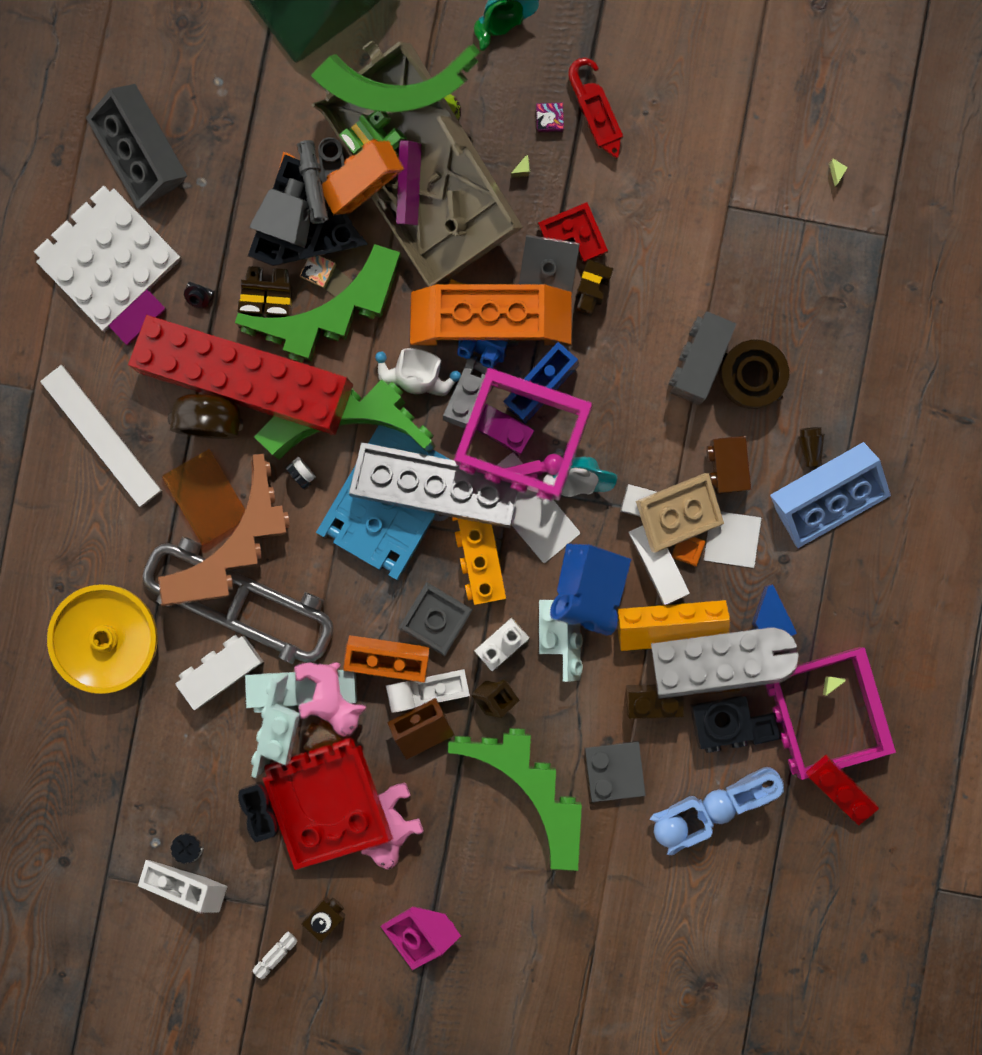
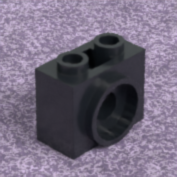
(735, 732)

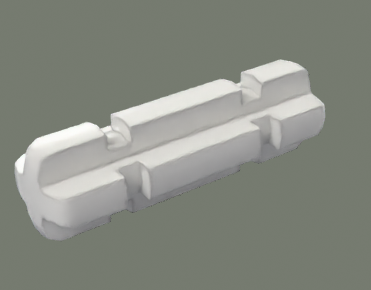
(275, 955)

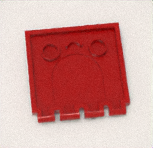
(326, 803)

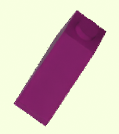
(504, 429)

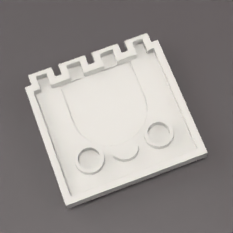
(106, 257)

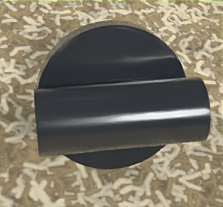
(198, 295)

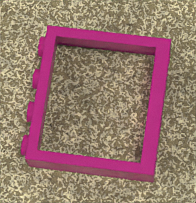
(540, 394)
(873, 705)

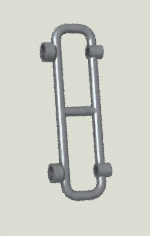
(309, 605)

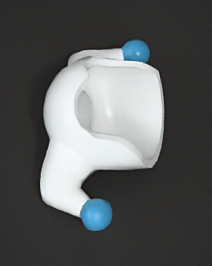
(416, 372)

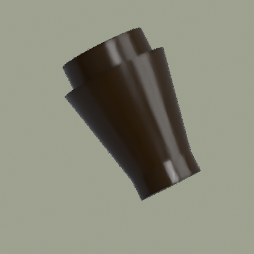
(812, 443)

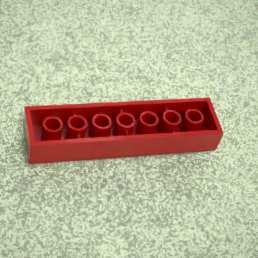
(241, 374)

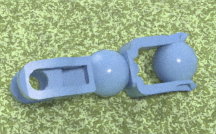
(717, 808)

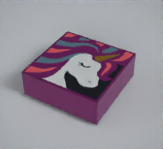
(549, 117)

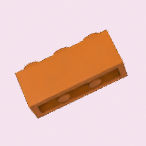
(361, 176)
(386, 658)

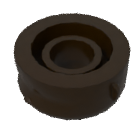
(772, 362)
(205, 417)

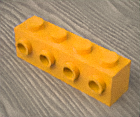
(480, 561)
(664, 623)

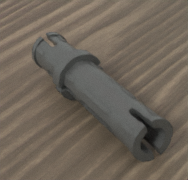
(311, 174)

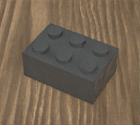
(701, 357)

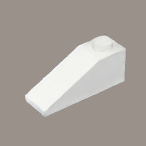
(183, 887)

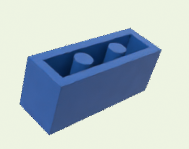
(549, 373)

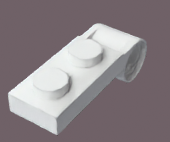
(415, 693)

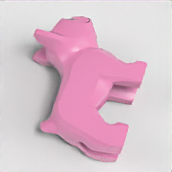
(327, 698)
(387, 854)

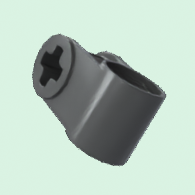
(330, 164)

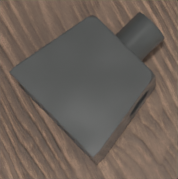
(284, 214)

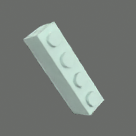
(296, 691)

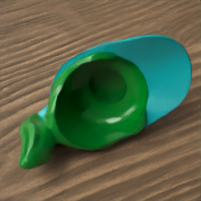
(501, 17)

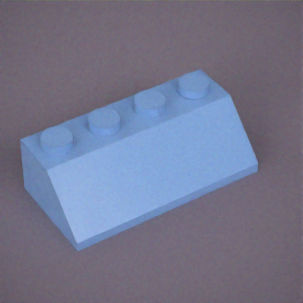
(831, 494)

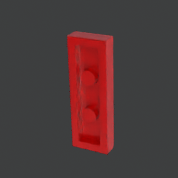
(842, 790)

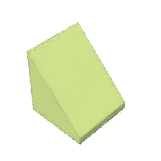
(522, 168)
(837, 170)
(831, 683)

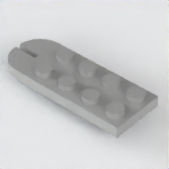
(723, 661)

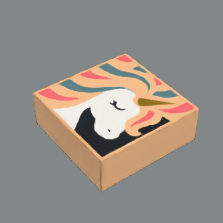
(318, 271)

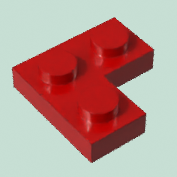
(576, 225)

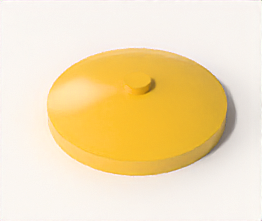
(102, 638)

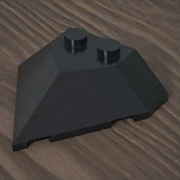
(322, 239)

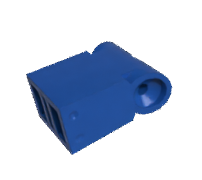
(590, 588)

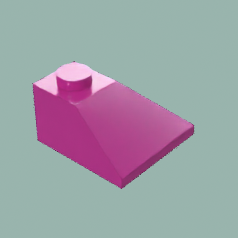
(420, 935)

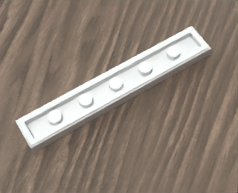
(101, 436)

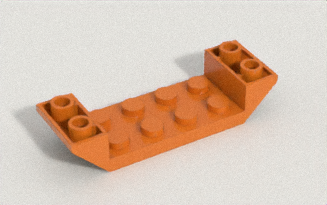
(491, 313)

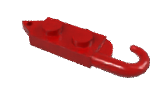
(596, 109)

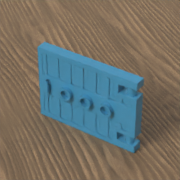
(378, 528)

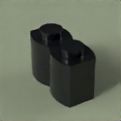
(260, 817)

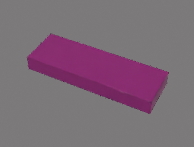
(409, 183)

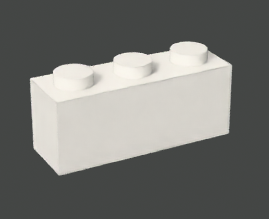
(218, 671)

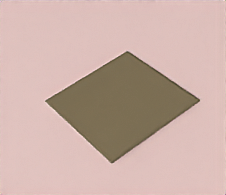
(337, 283)

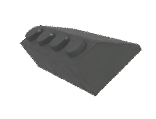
(135, 145)

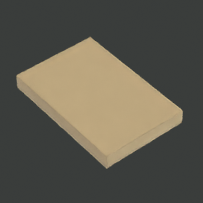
(680, 512)

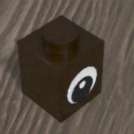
(324, 918)

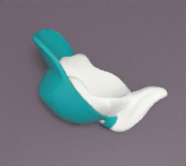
(584, 478)

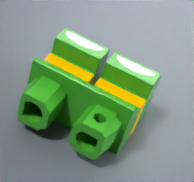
(371, 128)

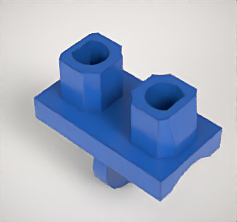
(491, 350)

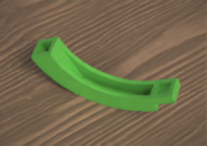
(377, 96)

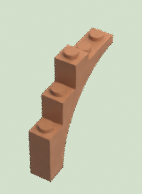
(209, 577)

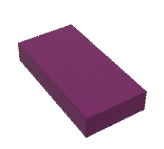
(130, 321)

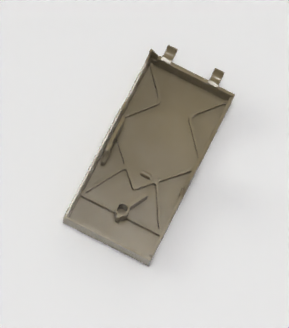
(459, 200)

